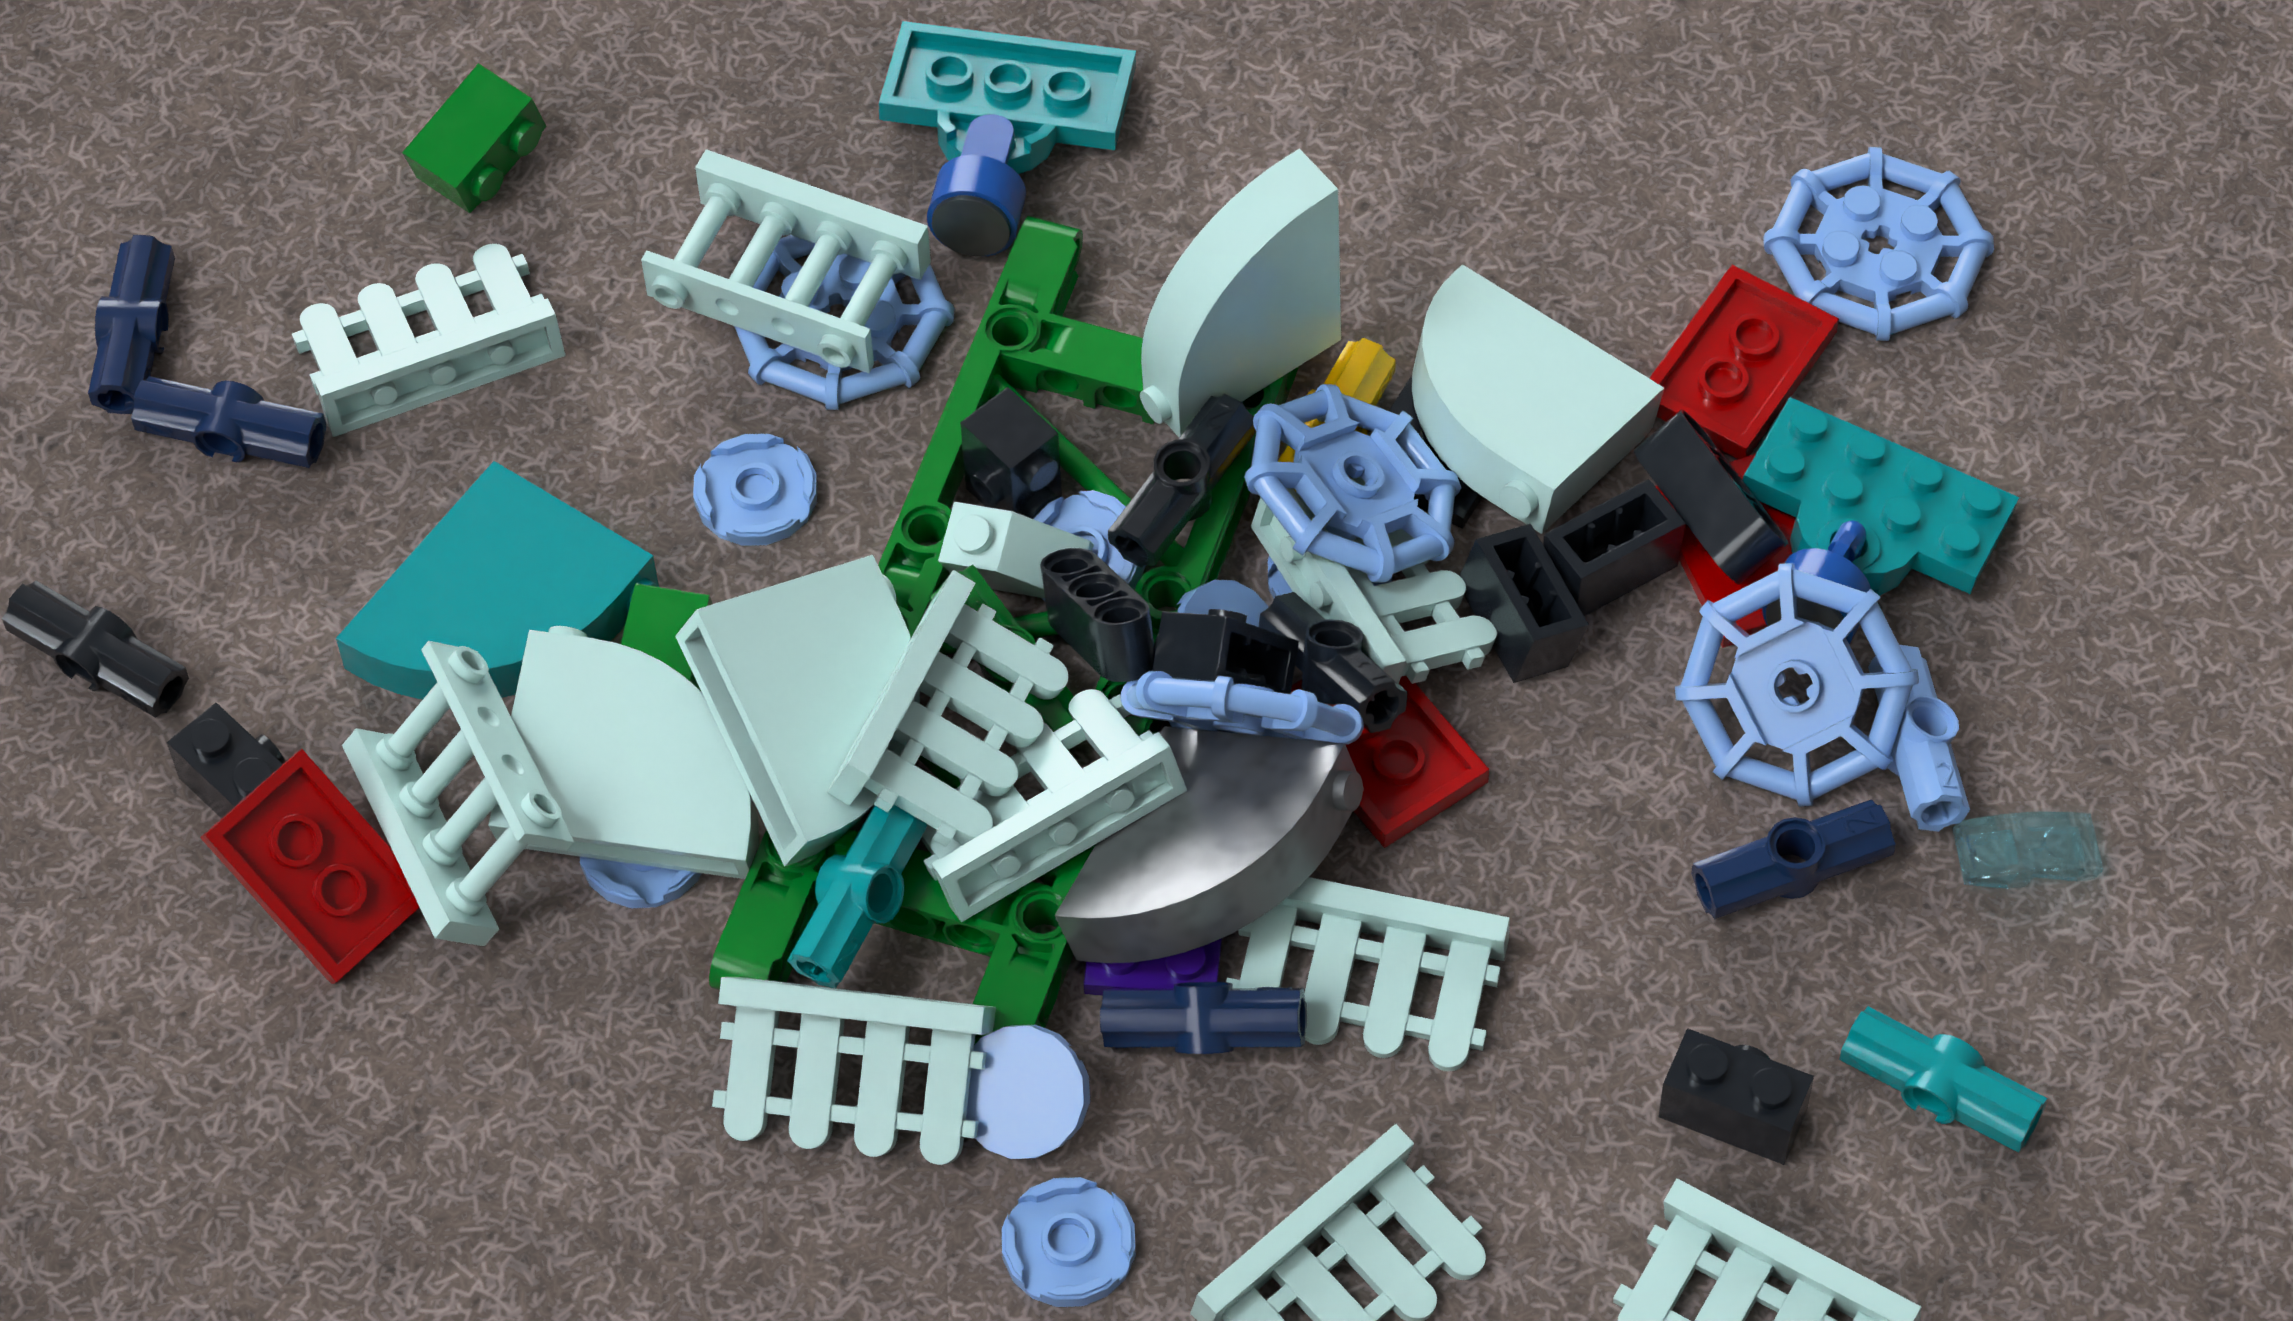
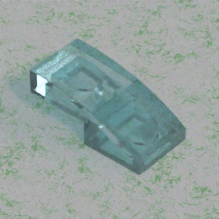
(2025, 845)

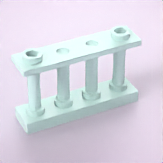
(803, 211)
(409, 804)

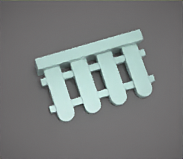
(435, 365)
(1377, 610)
(939, 740)
(1066, 818)
(1407, 928)
(882, 1071)
(1357, 1240)
(1741, 1281)

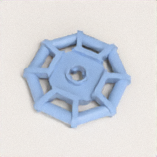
(1875, 212)
(885, 320)
(1391, 463)
(1810, 650)
(1239, 709)

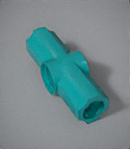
(856, 894)
(1943, 1078)

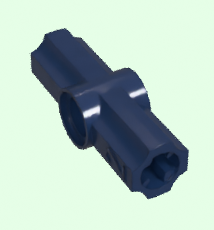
(131, 322)
(228, 421)
(1760, 873)
(1203, 1017)

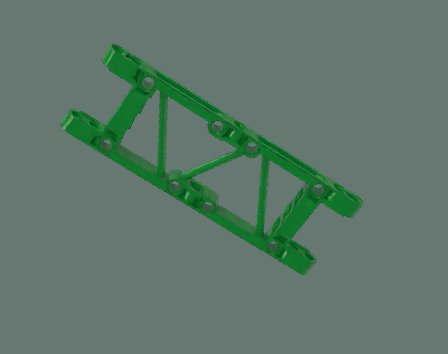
(1066, 360)

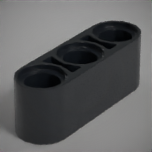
(1710, 497)
(1098, 614)

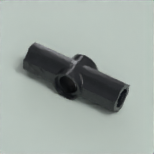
(1163, 503)
(95, 648)
(1334, 662)

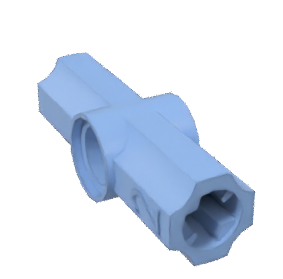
(1925, 752)

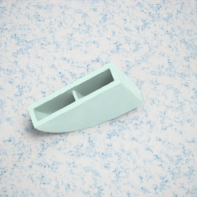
(1247, 295)
(1522, 400)
(793, 686)
(630, 758)

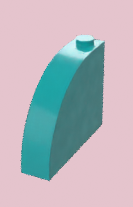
(486, 577)

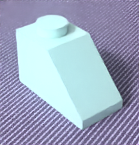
(1003, 547)

